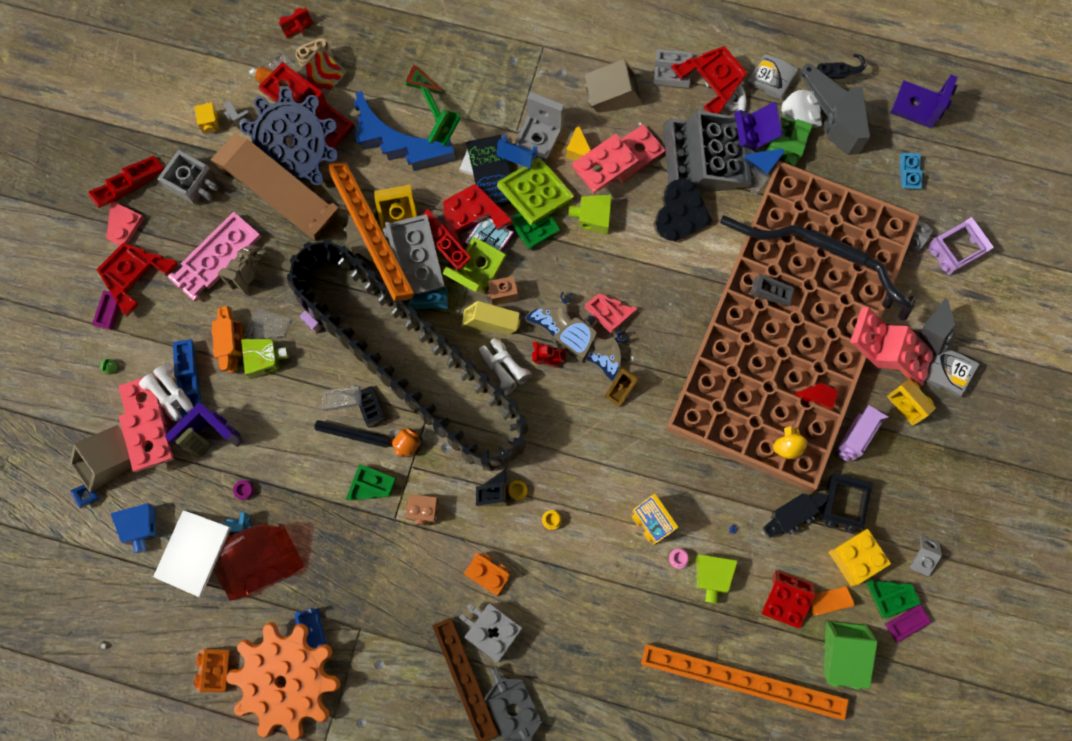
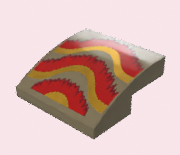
(322, 70)

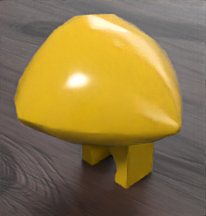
(791, 445)

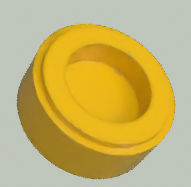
(517, 490)

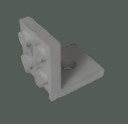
(543, 120)

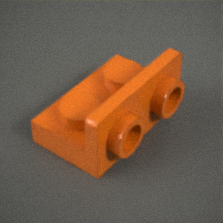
(487, 574)
(212, 670)

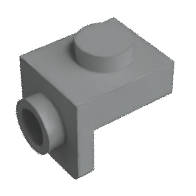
(231, 114)
(920, 236)

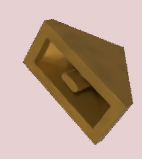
(621, 387)

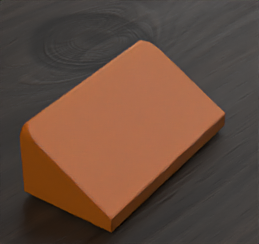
(831, 601)

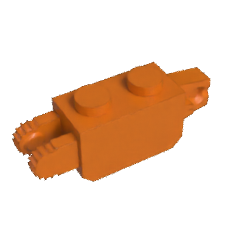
(227, 339)

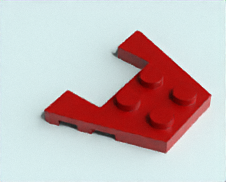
(719, 71)
(469, 208)
(125, 268)

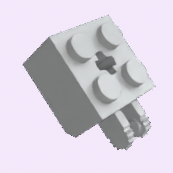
(187, 178)
(487, 620)

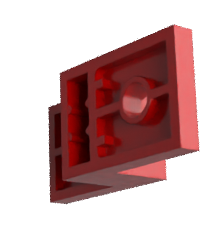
(301, 90)

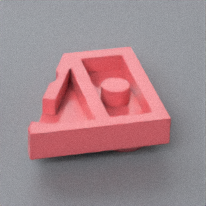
(122, 224)

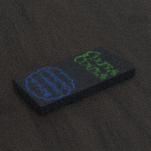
(488, 167)

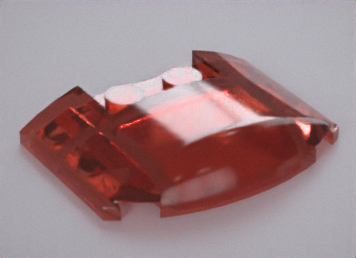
(256, 559)

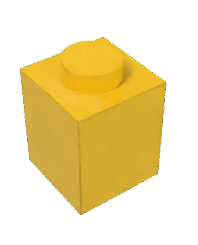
(207, 118)

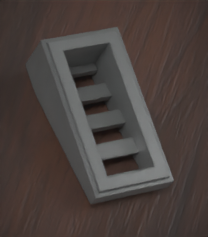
(764, 294)

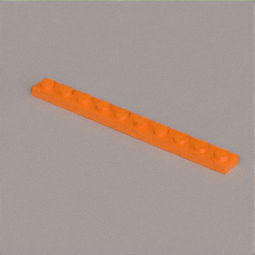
(370, 232)
(744, 682)

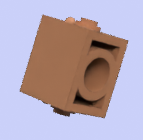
(503, 290)
(422, 509)

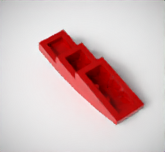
(126, 182)

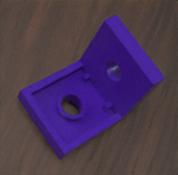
(930, 103)
(198, 419)

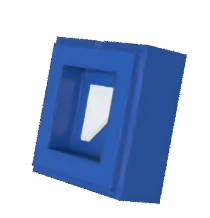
(83, 497)

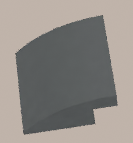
(706, 152)

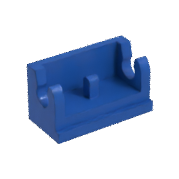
(516, 153)
(312, 620)

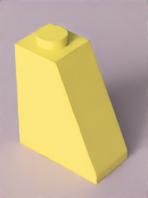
(490, 318)

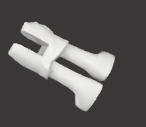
(507, 382)
(168, 402)

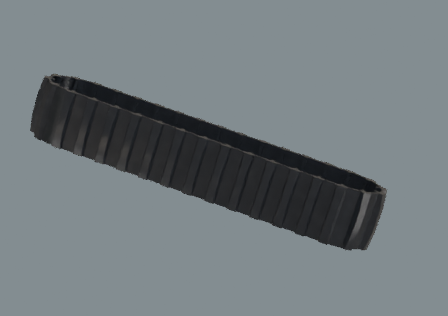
(319, 252)

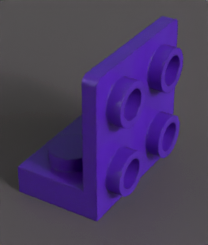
(759, 127)

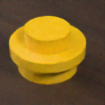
(551, 520)

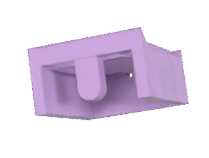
(946, 258)
(860, 434)

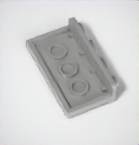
(415, 253)

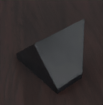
(493, 491)

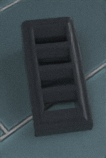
(370, 422)

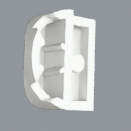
(802, 106)

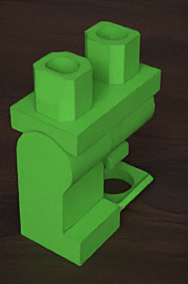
(795, 143)

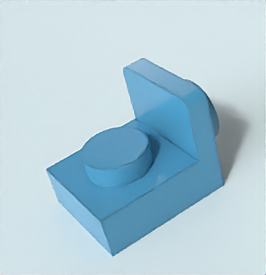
(244, 523)

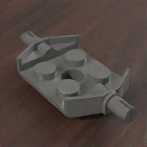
(512, 692)

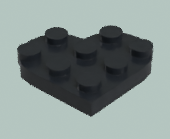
(682, 211)

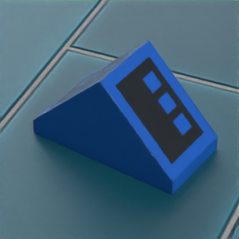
(764, 160)

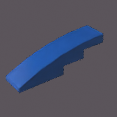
(186, 371)

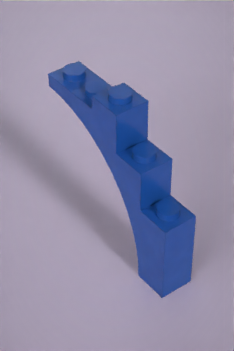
(396, 145)

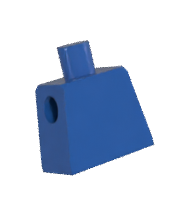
(136, 525)

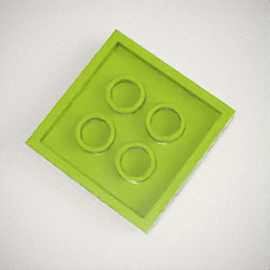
(535, 191)

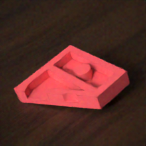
(609, 311)

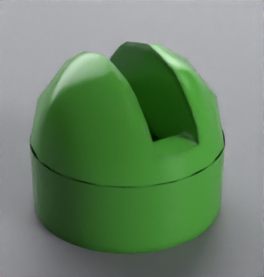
(111, 366)

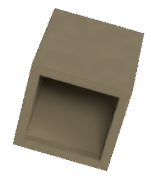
(613, 87)
(100, 458)

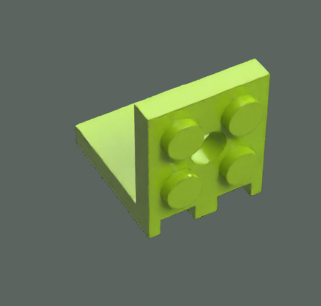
(477, 277)

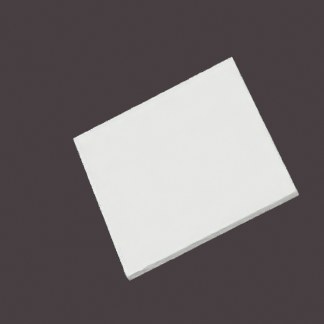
(192, 553)

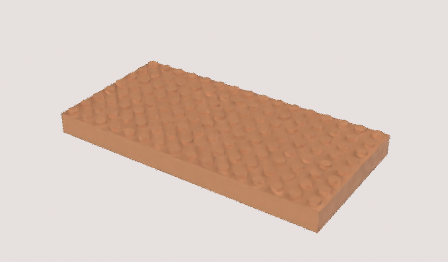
(768, 351)

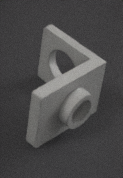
(926, 557)

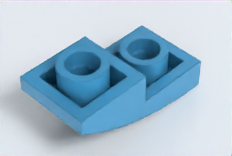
(910, 171)

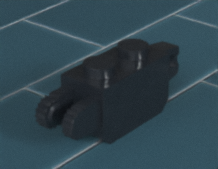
(794, 513)

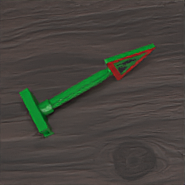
(447, 120)

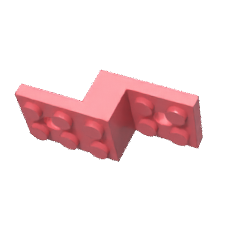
(618, 158)
(891, 346)
(144, 424)

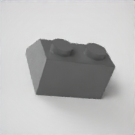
(939, 329)

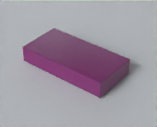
(106, 312)
(908, 623)

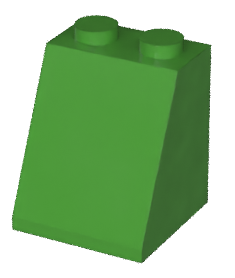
(849, 654)

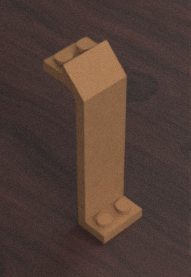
(275, 185)

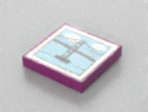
(486, 231)

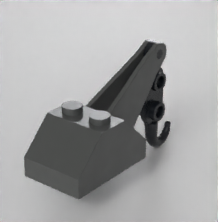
(845, 110)

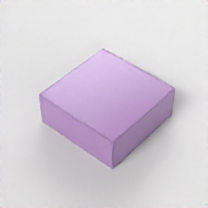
(309, 321)

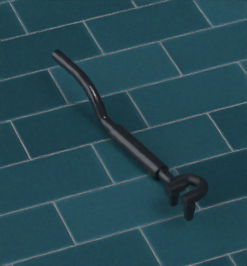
(837, 248)

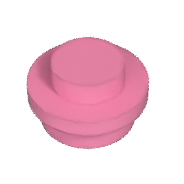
(679, 558)

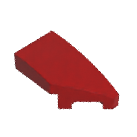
(819, 394)

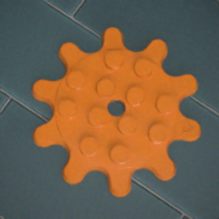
(303, 674)

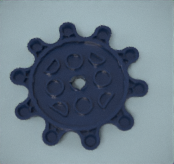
(294, 120)

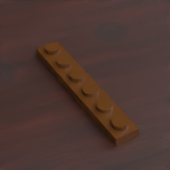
(465, 680)

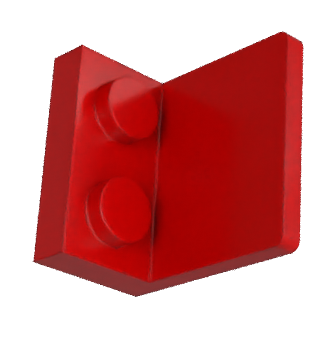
(788, 599)

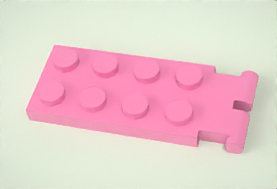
(212, 255)

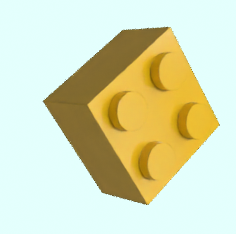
(859, 557)

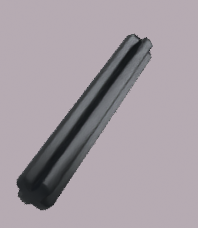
(352, 433)

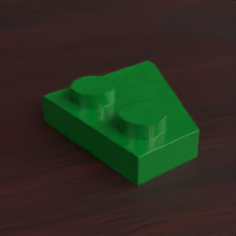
(370, 484)

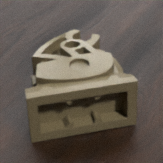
(241, 269)

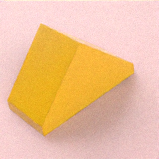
(577, 146)

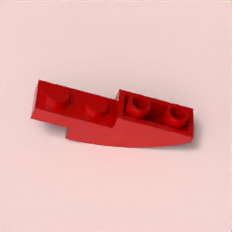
(447, 243)

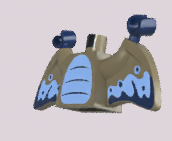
(579, 337)

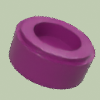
(243, 490)

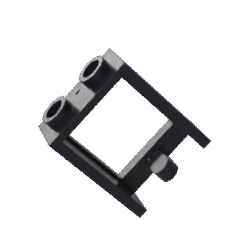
(834, 521)

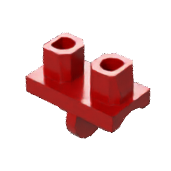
(295, 22)
(548, 355)

